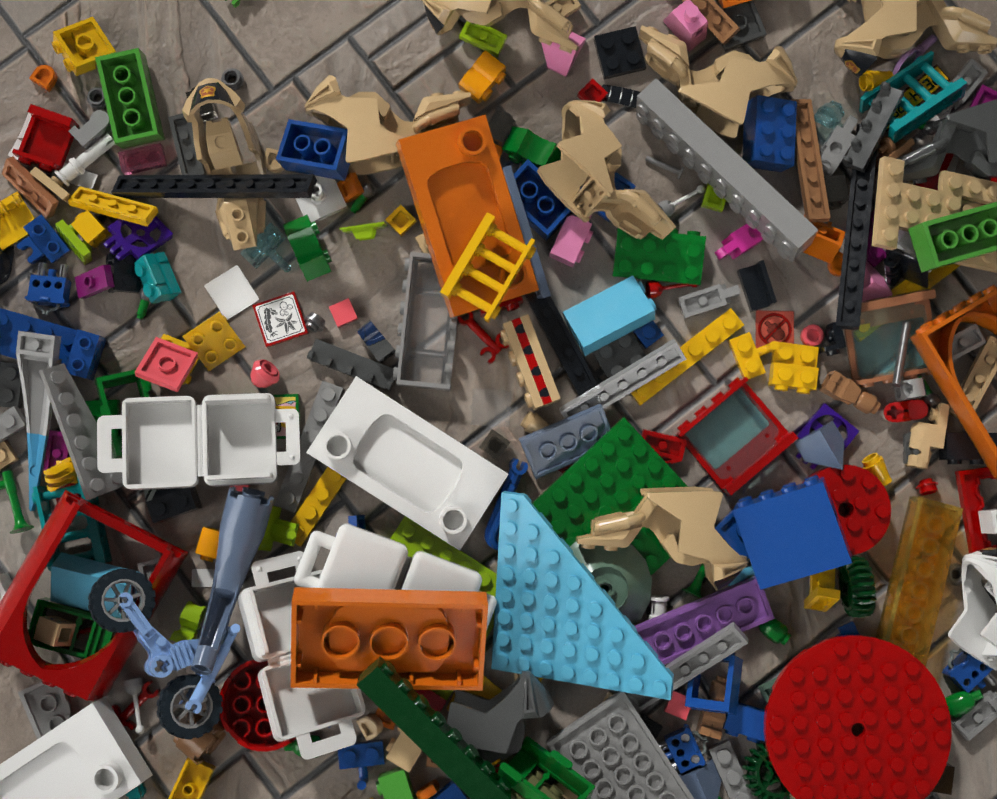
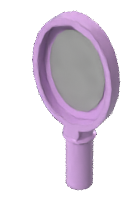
(911, 55)

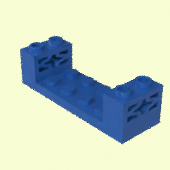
(78, 348)

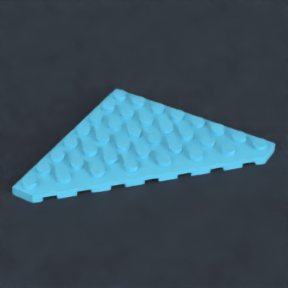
(558, 617)

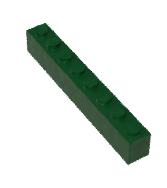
(431, 732)

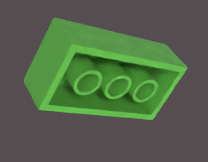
(130, 98)
(955, 237)

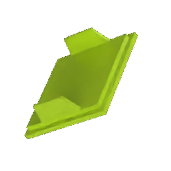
(364, 231)

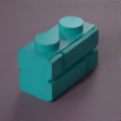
(157, 277)

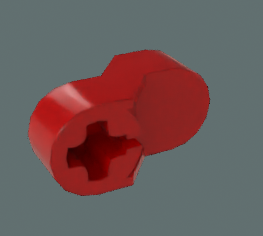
(916, 409)

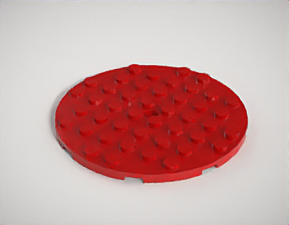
(847, 684)

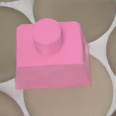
(686, 23)

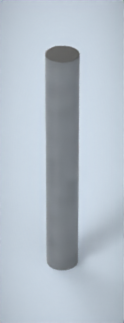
(901, 354)

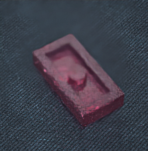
(142, 159)

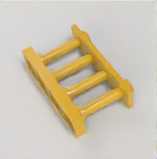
(477, 248)

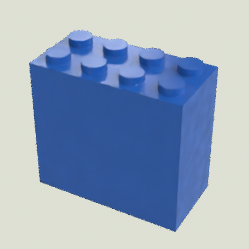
(792, 532)

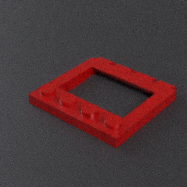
(972, 502)

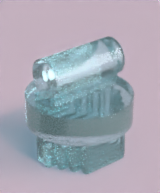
(829, 114)

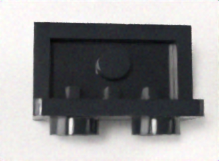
(123, 274)

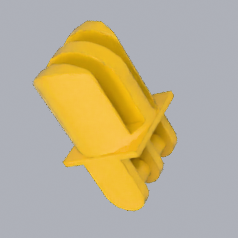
(60, 475)

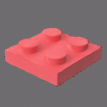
(166, 364)

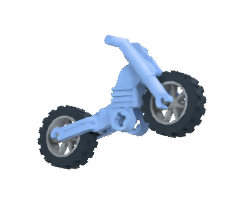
(173, 656)

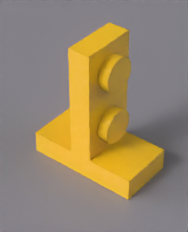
(822, 591)

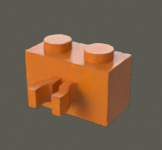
(826, 242)

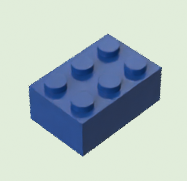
(770, 133)
(314, 150)
(540, 204)

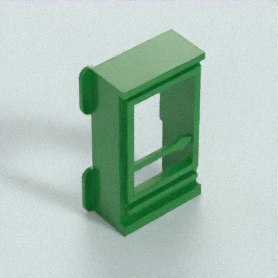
(113, 381)
(97, 639)
(552, 763)

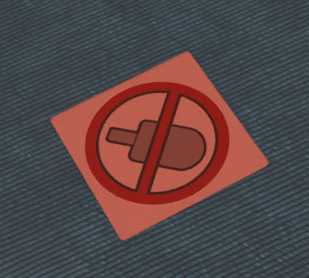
(774, 327)

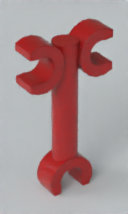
(494, 347)
(142, 698)

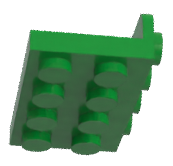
(673, 259)

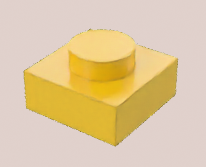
(401, 220)

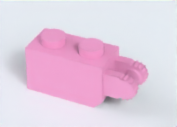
(570, 241)

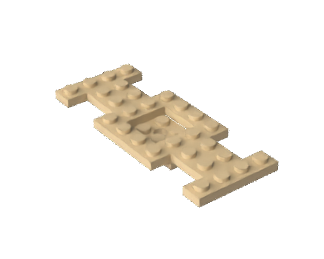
(906, 205)

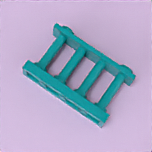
(933, 103)
(94, 530)

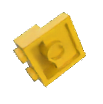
(80, 45)
(794, 368)

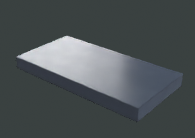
(564, 440)

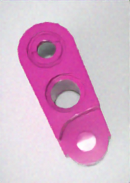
(739, 242)

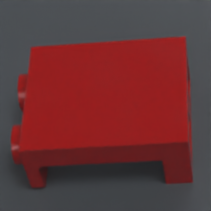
(46, 139)

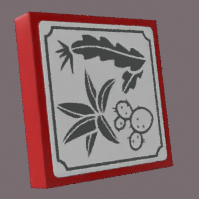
(280, 319)

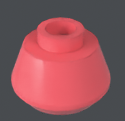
(264, 374)

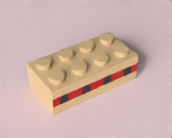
(531, 363)

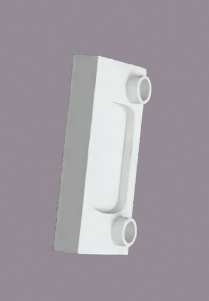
(407, 463)
(77, 760)

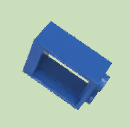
(730, 702)

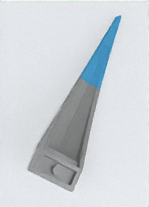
(34, 354)

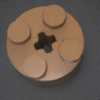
(197, 747)

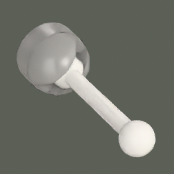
(669, 207)
(133, 687)

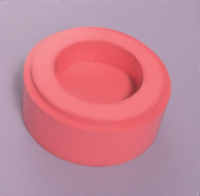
(812, 335)

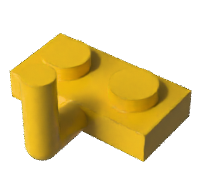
(748, 356)

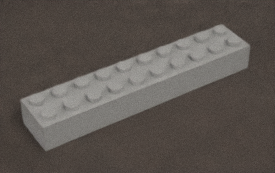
(724, 171)

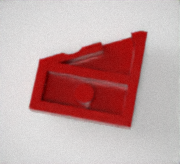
(667, 446)

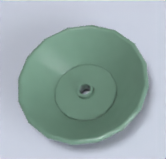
(623, 573)

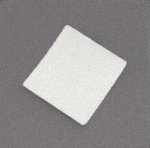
(231, 292)

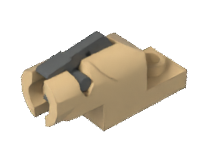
(924, 437)

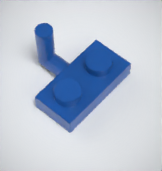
(360, 756)

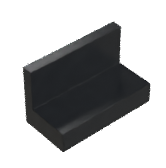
(757, 286)

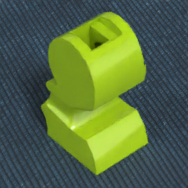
(190, 622)

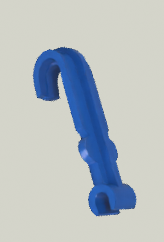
(510, 484)

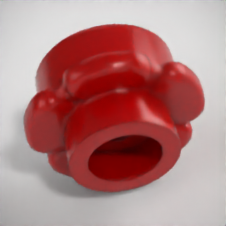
(927, 487)

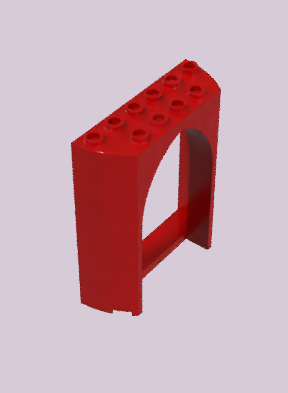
(96, 674)

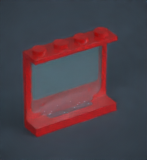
(735, 436)

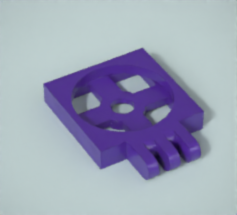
(125, 244)
(838, 420)

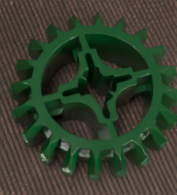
(857, 588)
(759, 783)

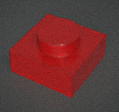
(592, 92)

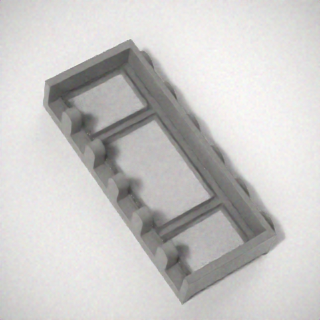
(426, 329)

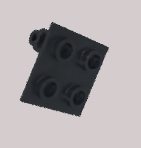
(901, 265)

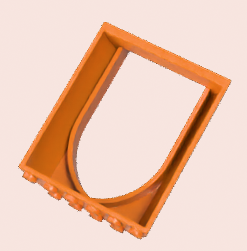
(935, 344)

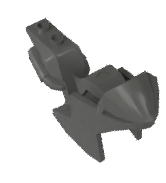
(965, 133)
(499, 723)

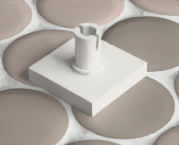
(324, 202)

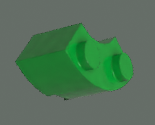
(525, 145)
(307, 247)

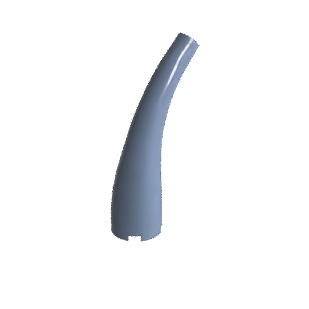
(240, 536)

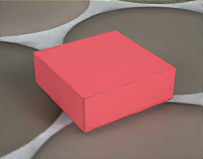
(343, 312)
(676, 705)

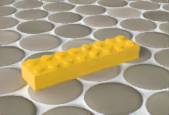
(192, 780)

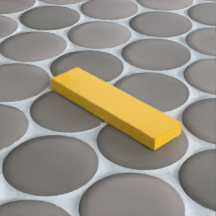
(113, 206)

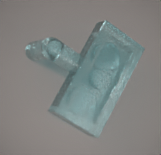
(266, 246)

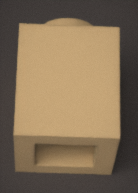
(54, 631)

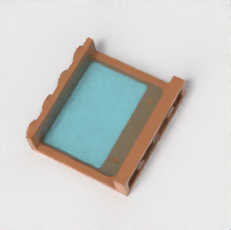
(875, 345)

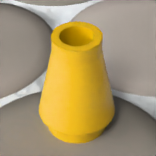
(872, 79)
(877, 466)

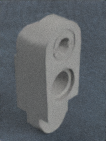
(837, 145)

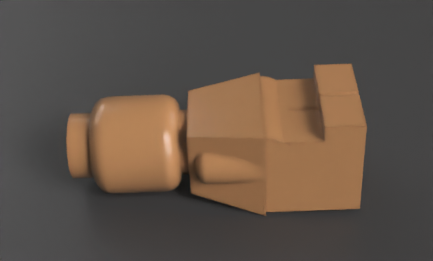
(849, 392)
(712, 723)

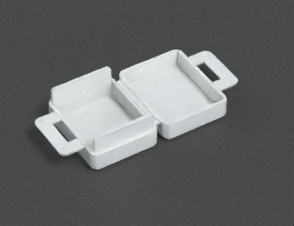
(176, 441)
(375, 562)
(291, 711)

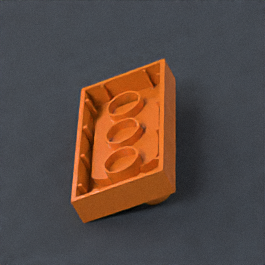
(453, 186)
(425, 634)

